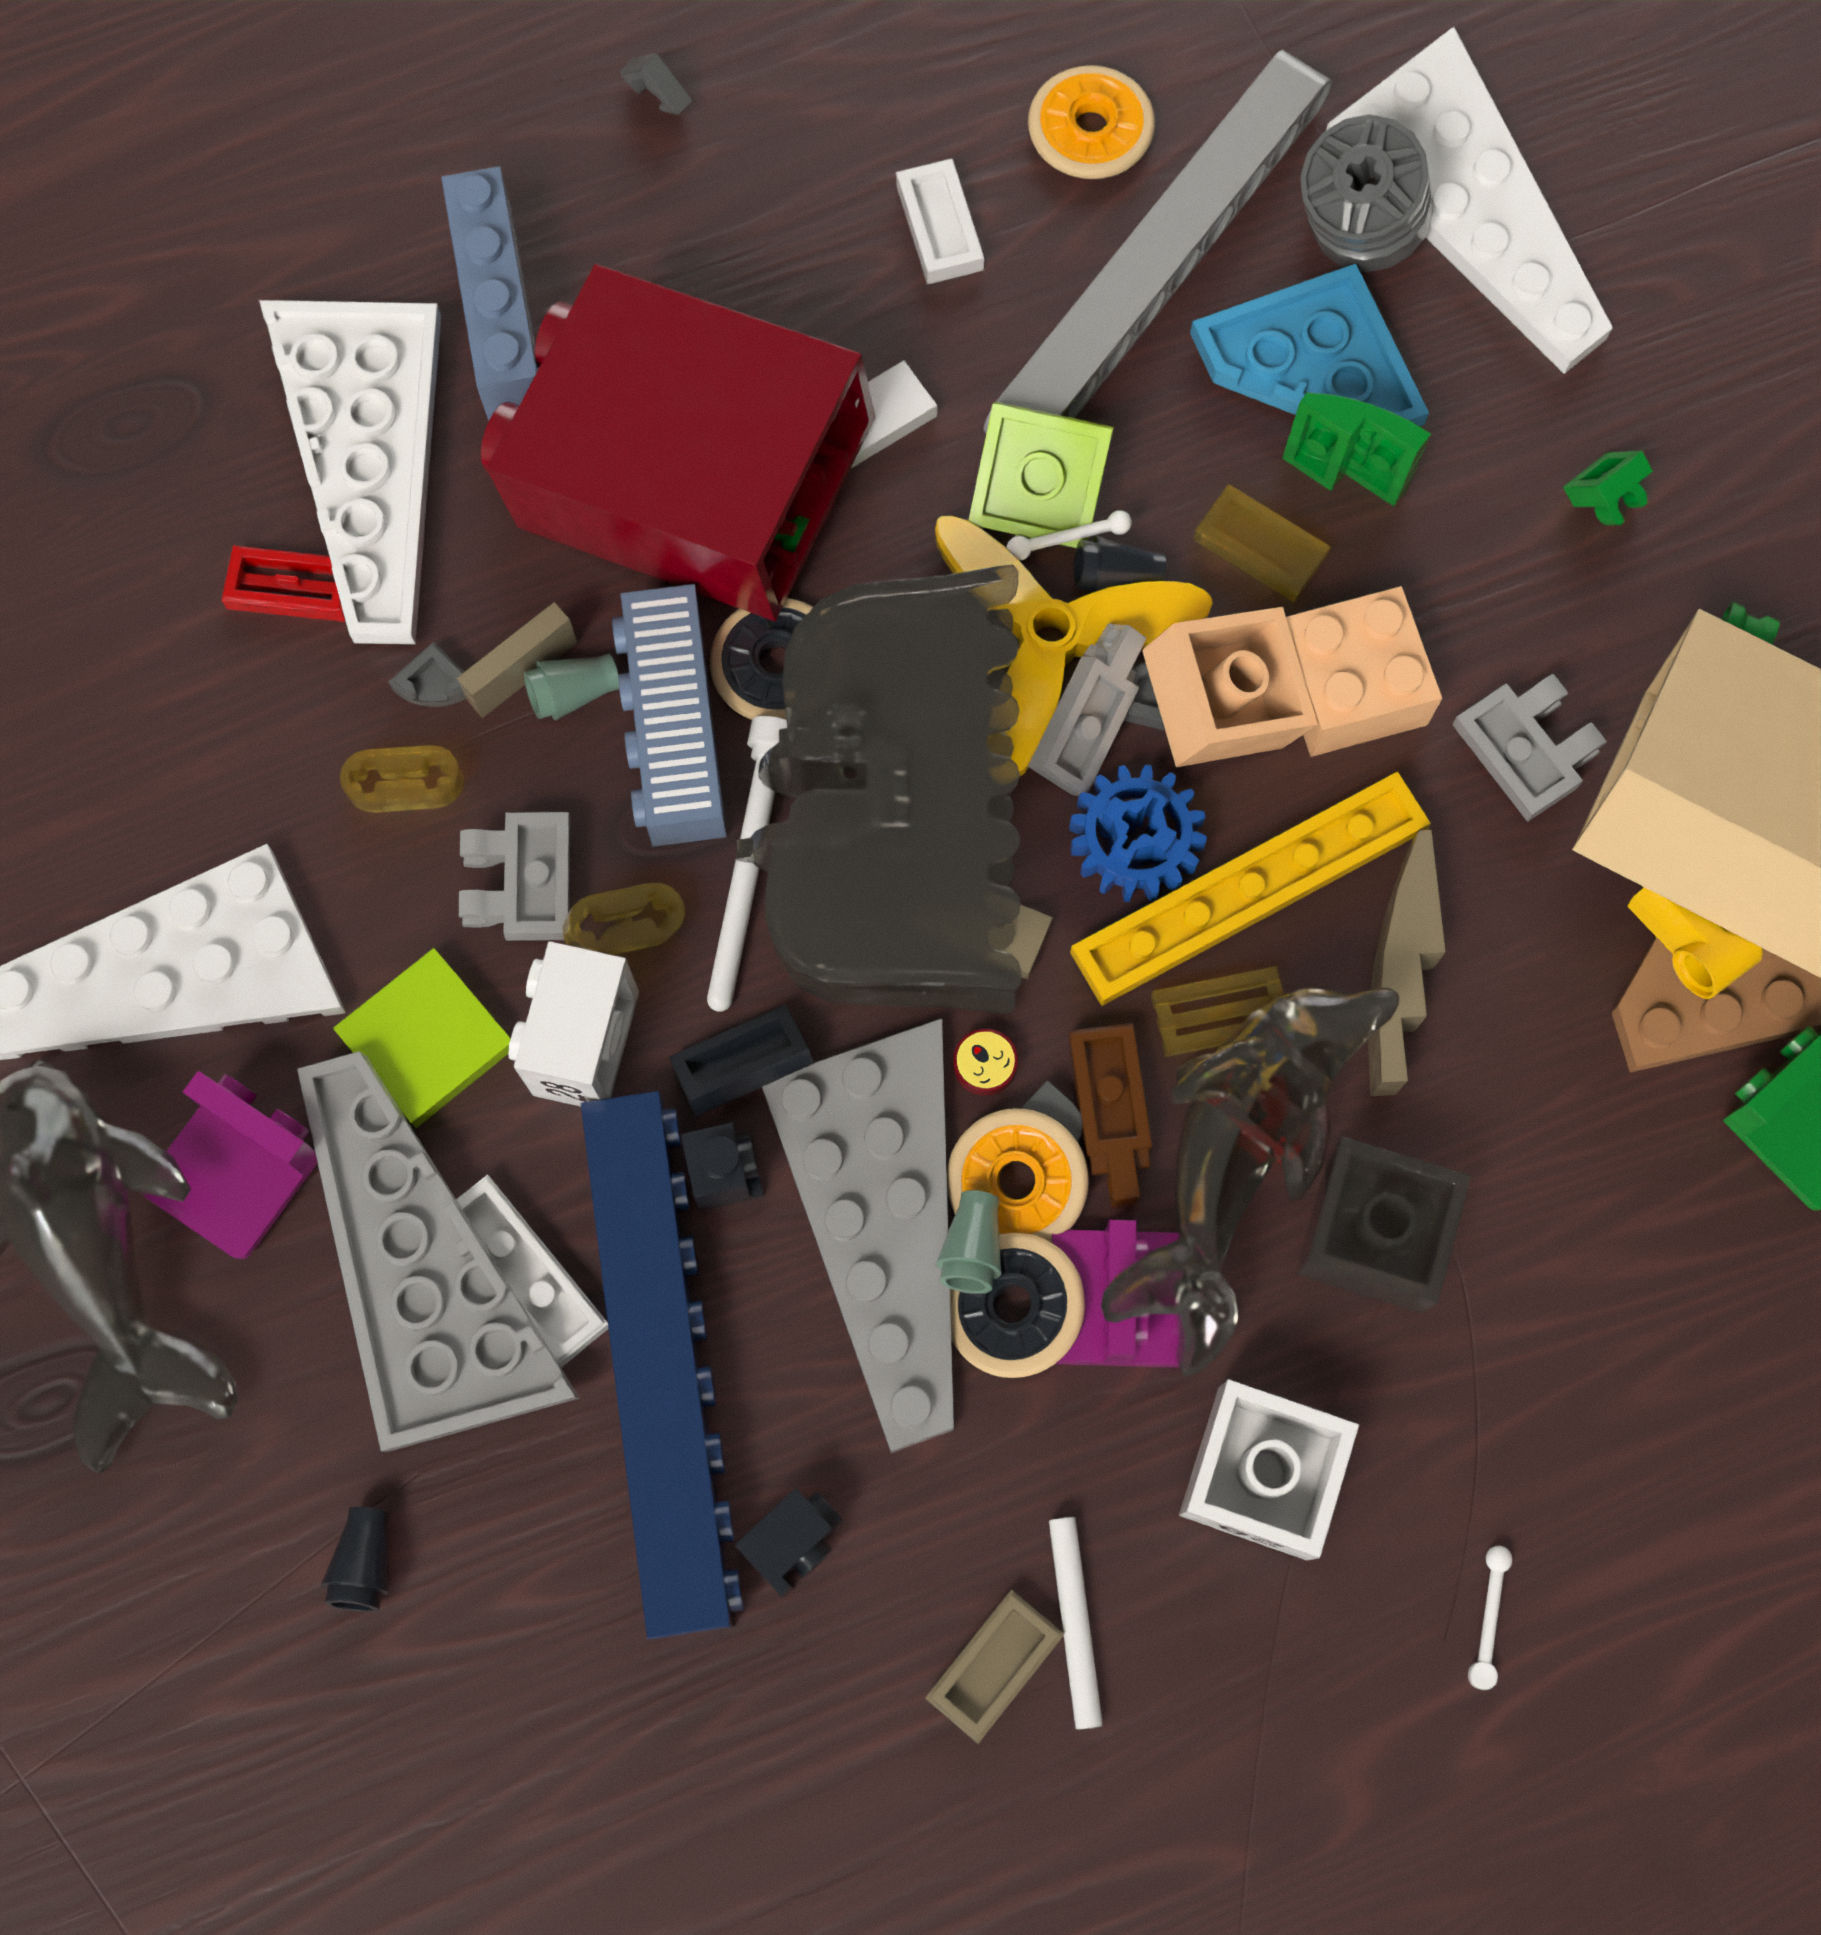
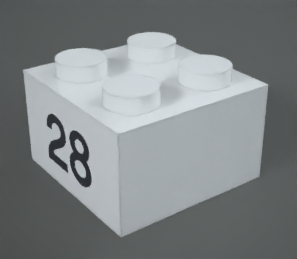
(574, 1024)
(1269, 1470)

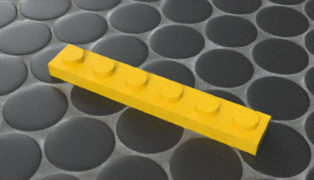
(1249, 888)

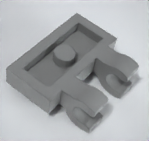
(1519, 752)
(534, 876)

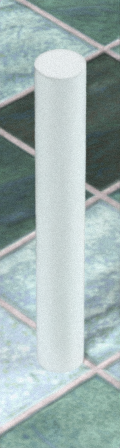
(1075, 1623)

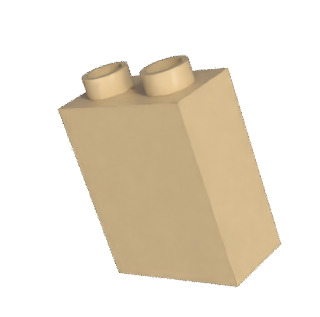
(1723, 790)

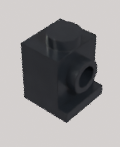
(721, 1166)
(790, 1539)

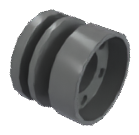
(1382, 220)

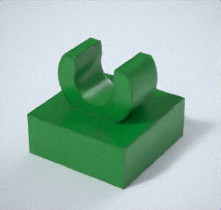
(1606, 481)

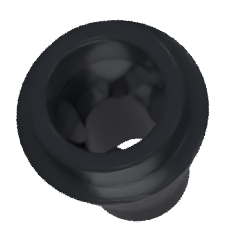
(1111, 563)
(359, 1564)

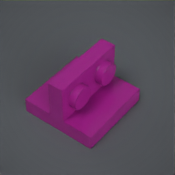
(1099, 1257)

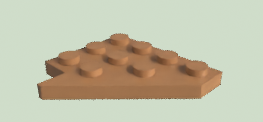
(1667, 1023)

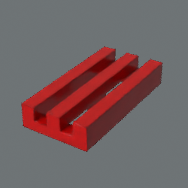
(276, 603)

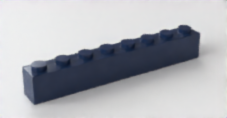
(657, 1367)

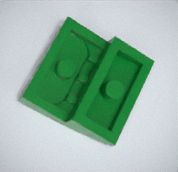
(1355, 439)

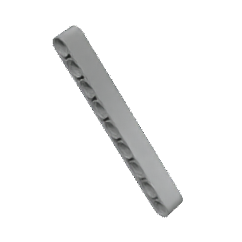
(1170, 240)

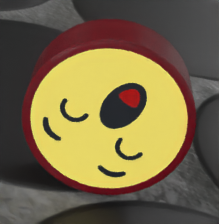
(985, 1062)

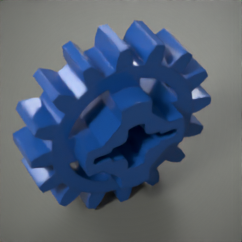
(1118, 818)

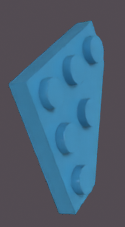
(1309, 340)

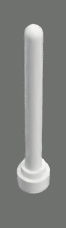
(762, 737)

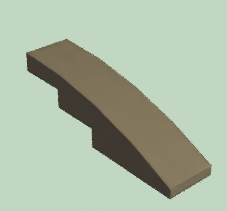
(1407, 945)

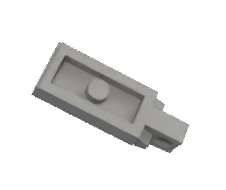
(1090, 711)

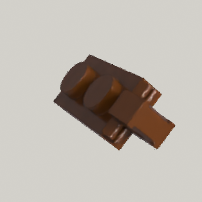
(1111, 1107)

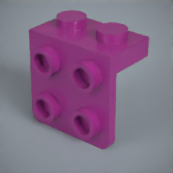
(237, 1166)

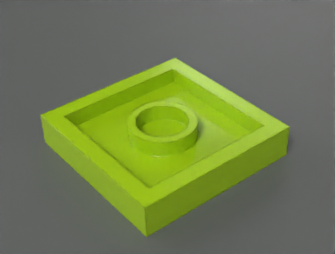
(1039, 472)
(425, 1037)

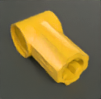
(1703, 953)

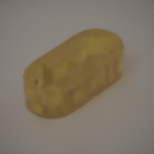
(401, 764)
(620, 906)

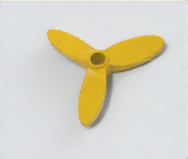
(1039, 663)

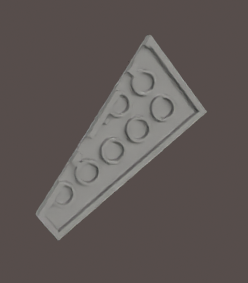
(874, 1186)
(425, 1298)

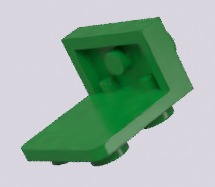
(1783, 1117)

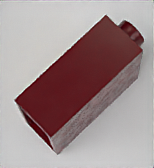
(679, 438)

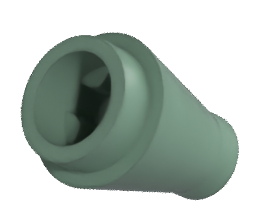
(568, 684)
(972, 1246)

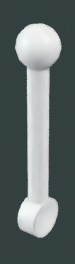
(1118, 523)
(1482, 1673)

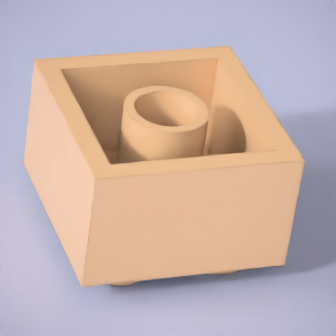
(1363, 670)
(1229, 686)

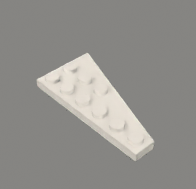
(1487, 203)
(363, 422)
(171, 966)

